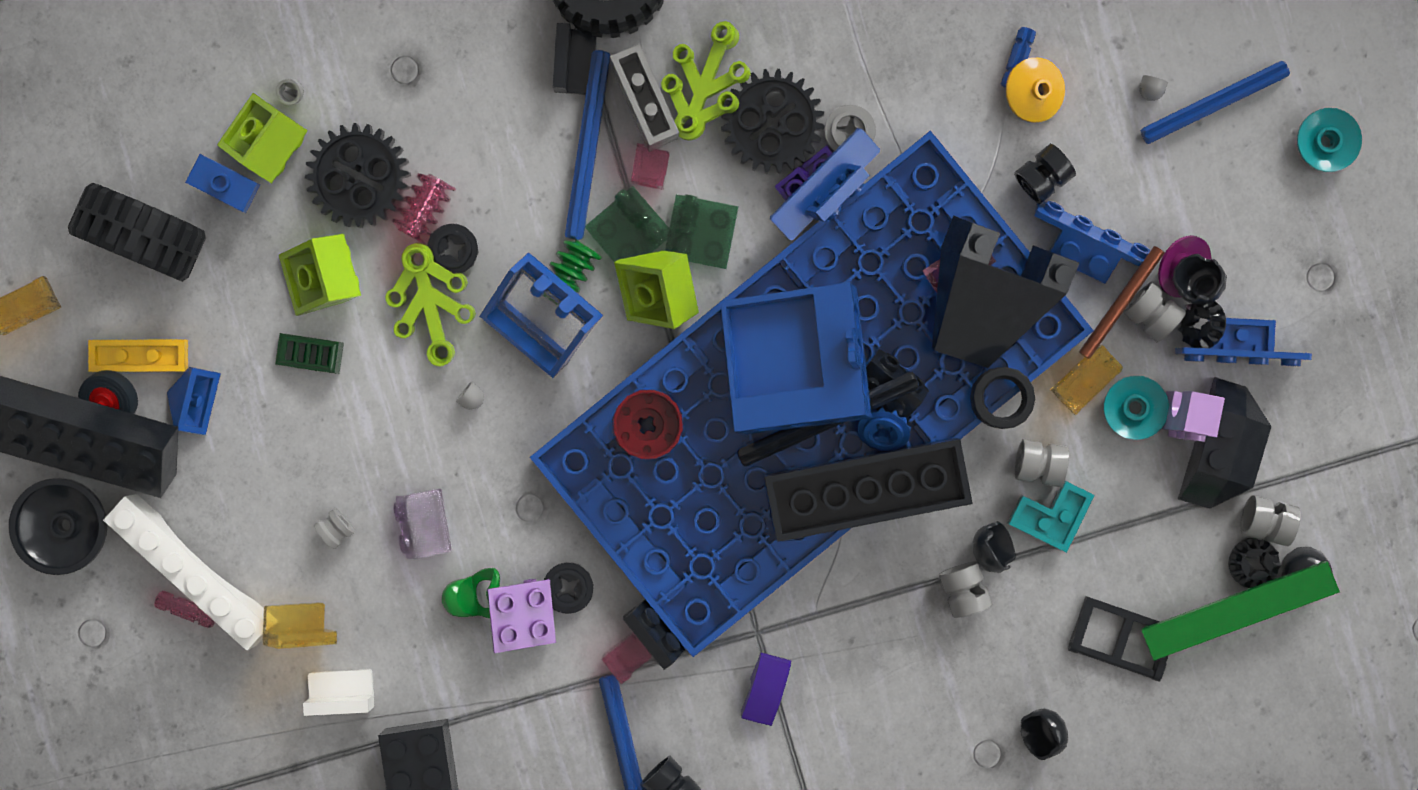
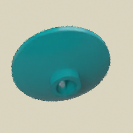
(1342, 132)
(1153, 406)

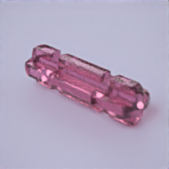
(183, 609)

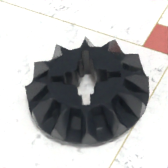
(459, 235)
(1210, 332)
(1240, 567)
(584, 588)

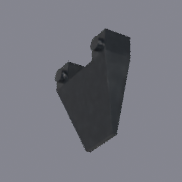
(985, 307)

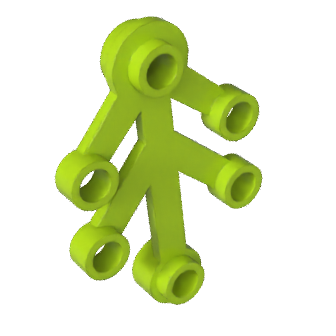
(705, 85)
(428, 299)

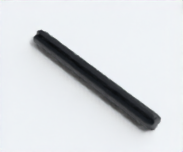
(786, 438)

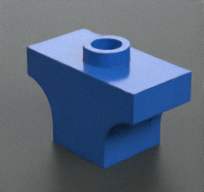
(222, 183)

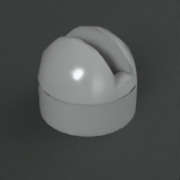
(1152, 87)
(286, 97)
(471, 397)

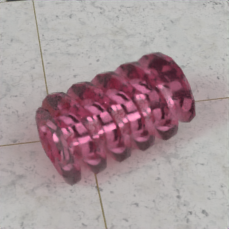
(423, 206)

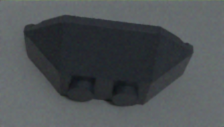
(1231, 461)

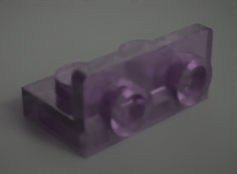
(422, 524)

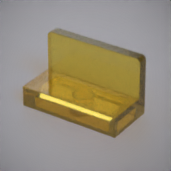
(296, 626)

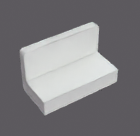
(339, 692)

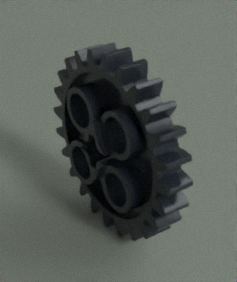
(791, 143)
(370, 151)

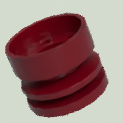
(666, 420)

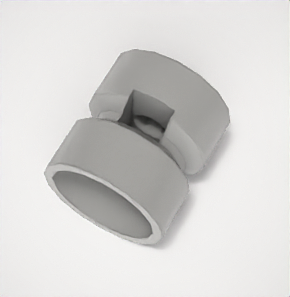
(1154, 312)
(1046, 463)
(1264, 519)
(965, 589)

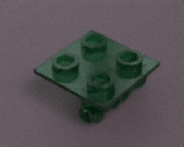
(628, 227)
(702, 230)

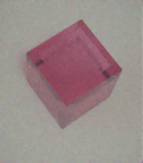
(650, 167)
(626, 657)

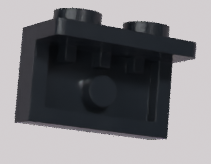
(885, 368)
(654, 634)

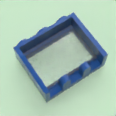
(540, 315)

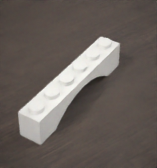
(159, 545)

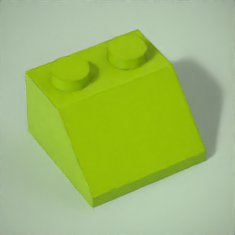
(262, 138)
(319, 274)
(657, 288)

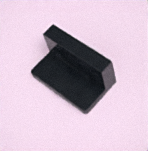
(572, 59)

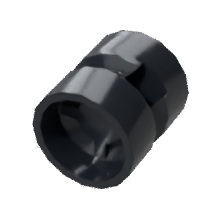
(1054, 167)
(668, 777)

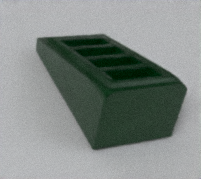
(334, 354)

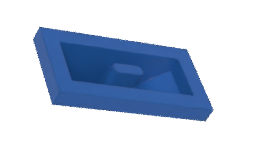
(193, 399)

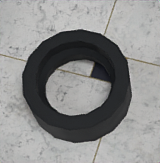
(1027, 394)

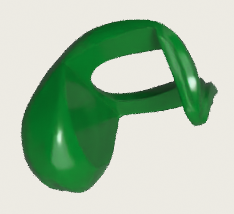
(461, 598)

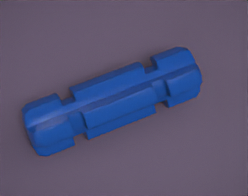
(1020, 50)

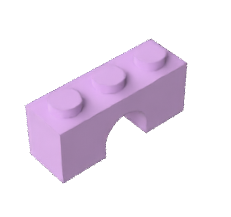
(1193, 415)

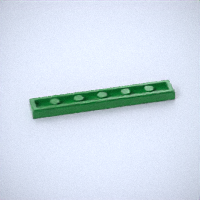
(1240, 610)

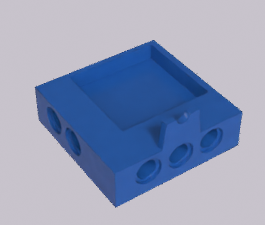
(796, 359)

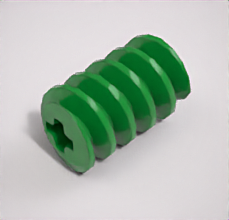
(573, 263)

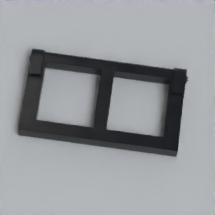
(1075, 646)

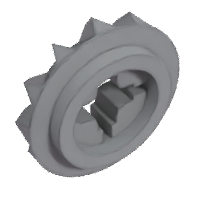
(841, 117)

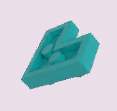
(1053, 525)

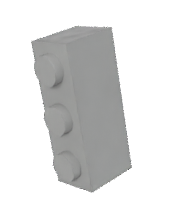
(644, 97)

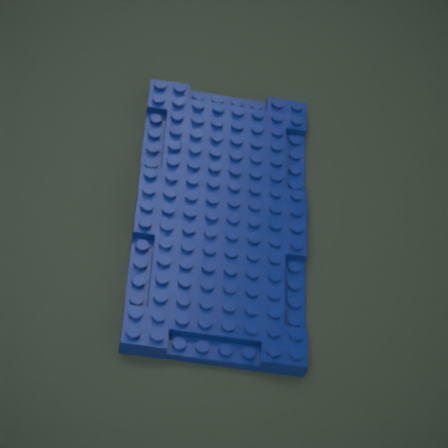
(697, 521)

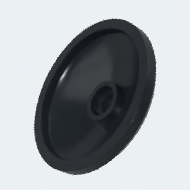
(38, 528)

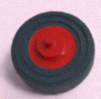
(110, 390)

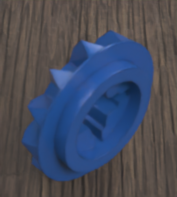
(881, 438)

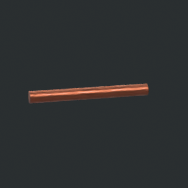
(1121, 302)

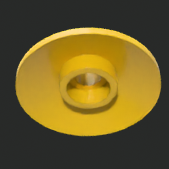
(1023, 90)

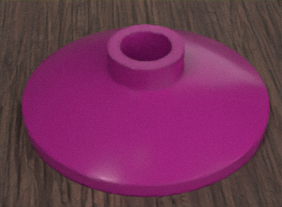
(1179, 250)

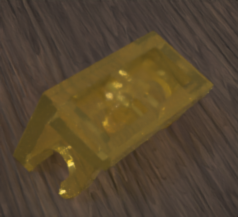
(27, 305)
(1086, 379)

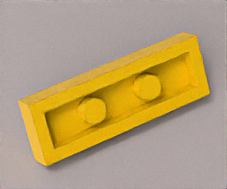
(138, 355)

